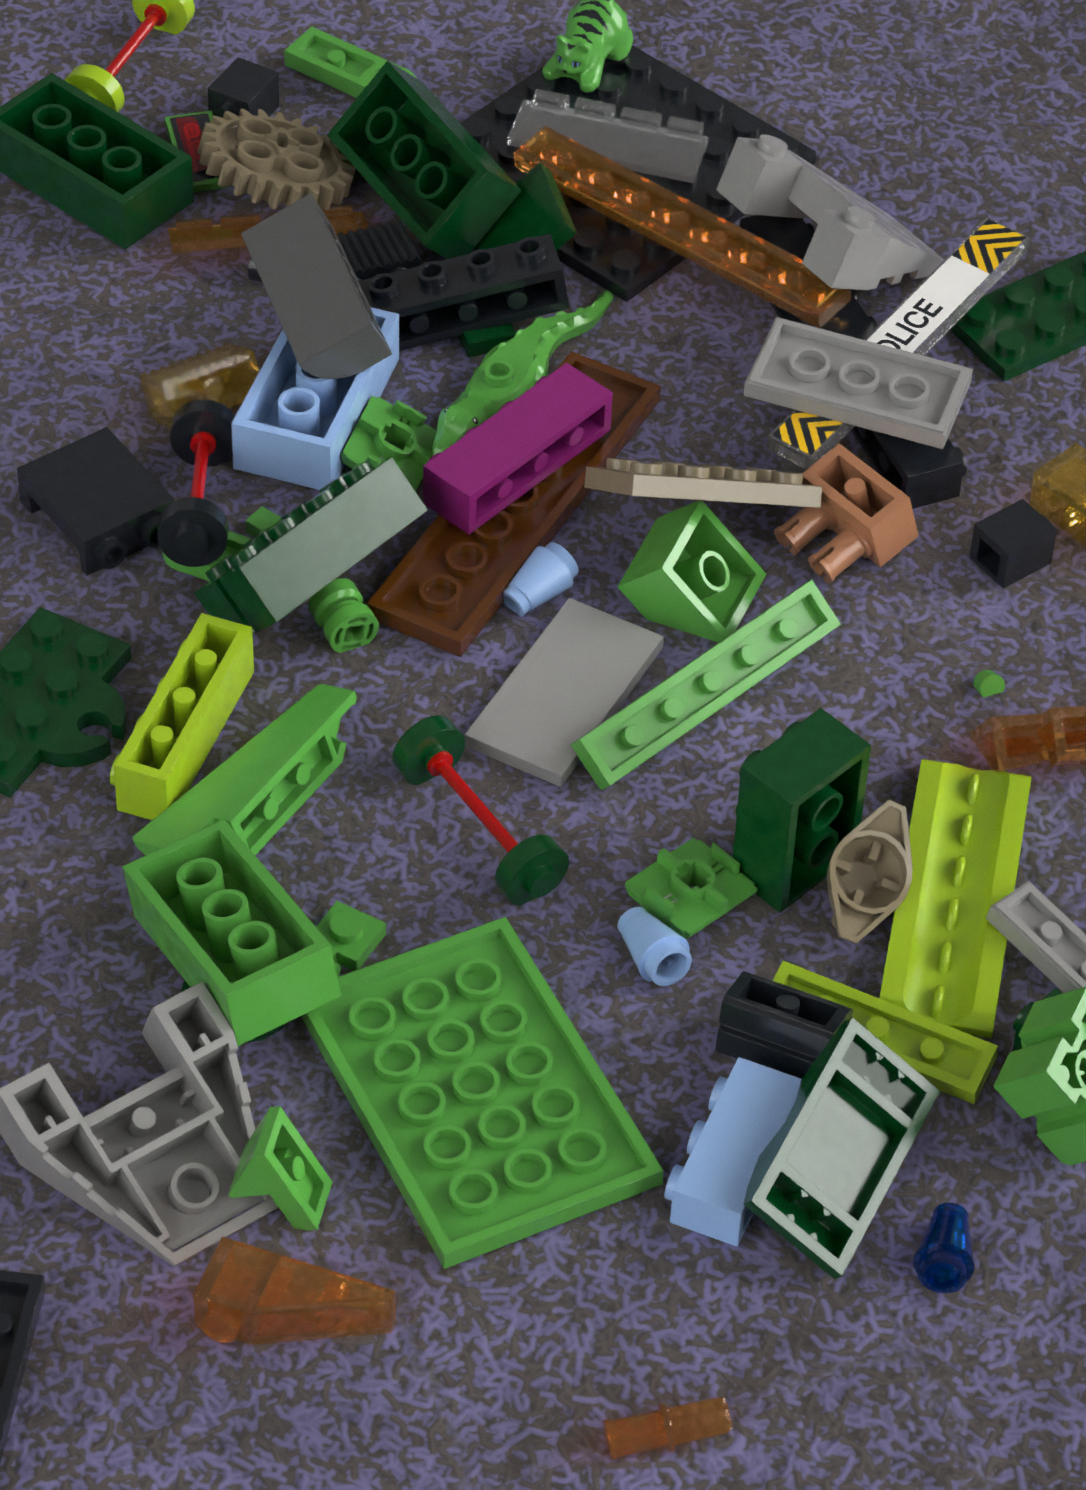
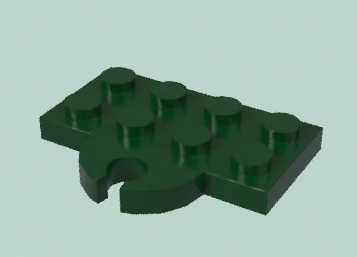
(52, 689)

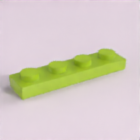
(938, 1052)

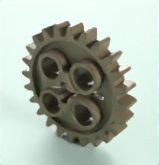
(274, 159)

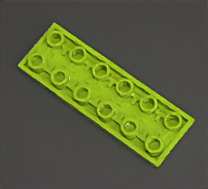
(964, 859)

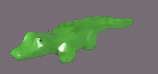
(513, 369)

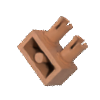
(859, 506)

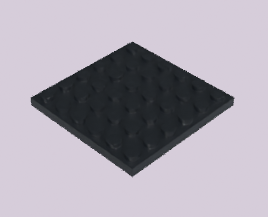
(603, 247)

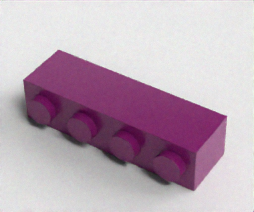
(516, 448)

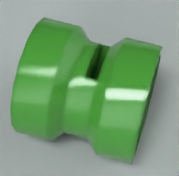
(346, 622)

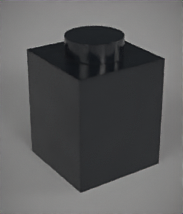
(244, 87)
(1013, 543)

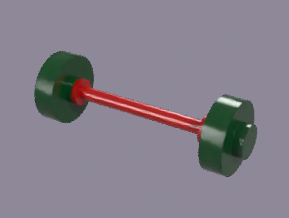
(528, 867)

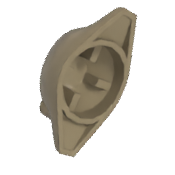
(870, 872)

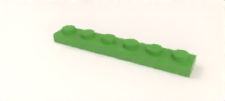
(705, 685)

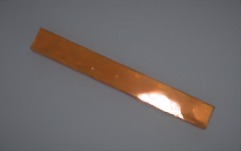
(683, 227)

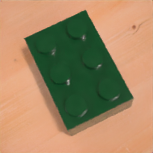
(799, 806)

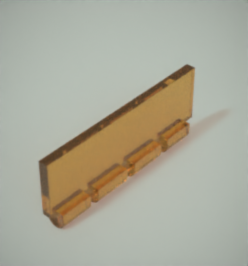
(201, 235)

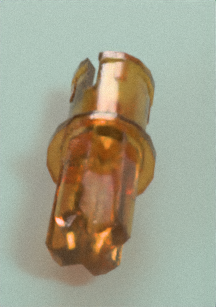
(667, 1427)

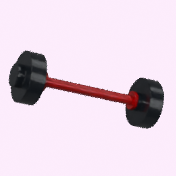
(193, 528)

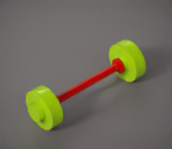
(163, 15)

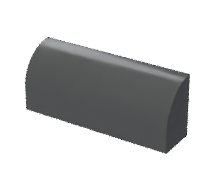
(315, 292)

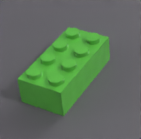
(233, 930)

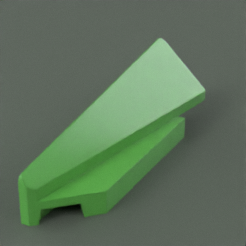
(264, 778)

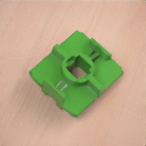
(399, 426)
(666, 891)

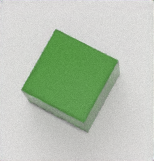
(260, 521)

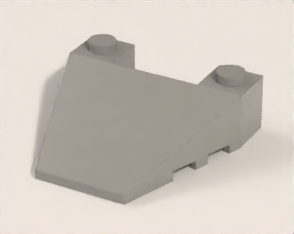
(853, 237)
(158, 1155)

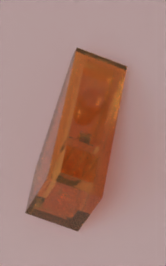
(279, 1299)

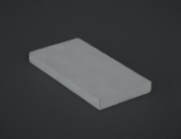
(858, 382)
(563, 690)

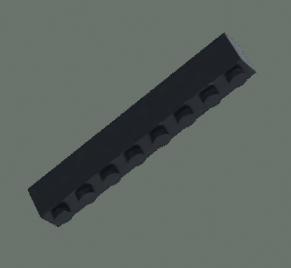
(914, 468)

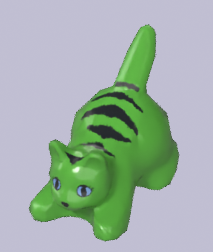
(592, 34)

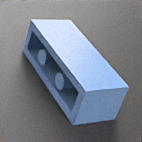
(724, 1150)

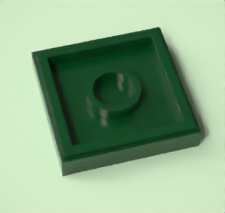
(533, 213)

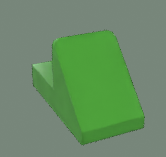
(285, 1168)

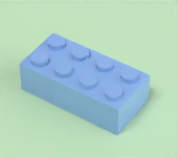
(300, 423)

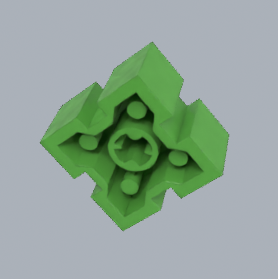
(1050, 1074)

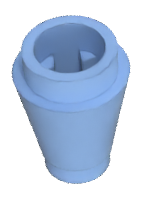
(540, 578)
(654, 947)

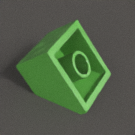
(692, 574)

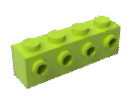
(183, 717)

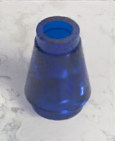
(945, 1250)

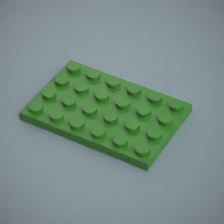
(479, 1093)

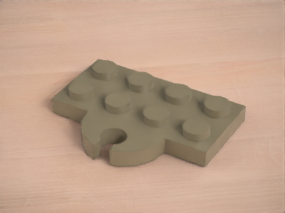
(703, 483)

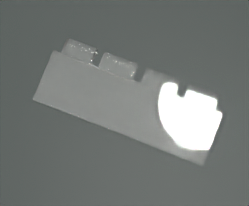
(631, 141)

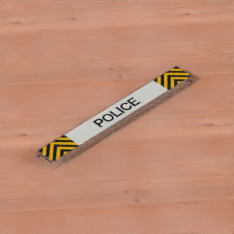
(915, 326)

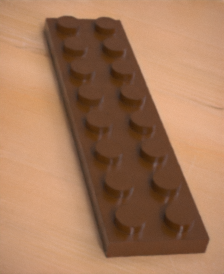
(457, 580)

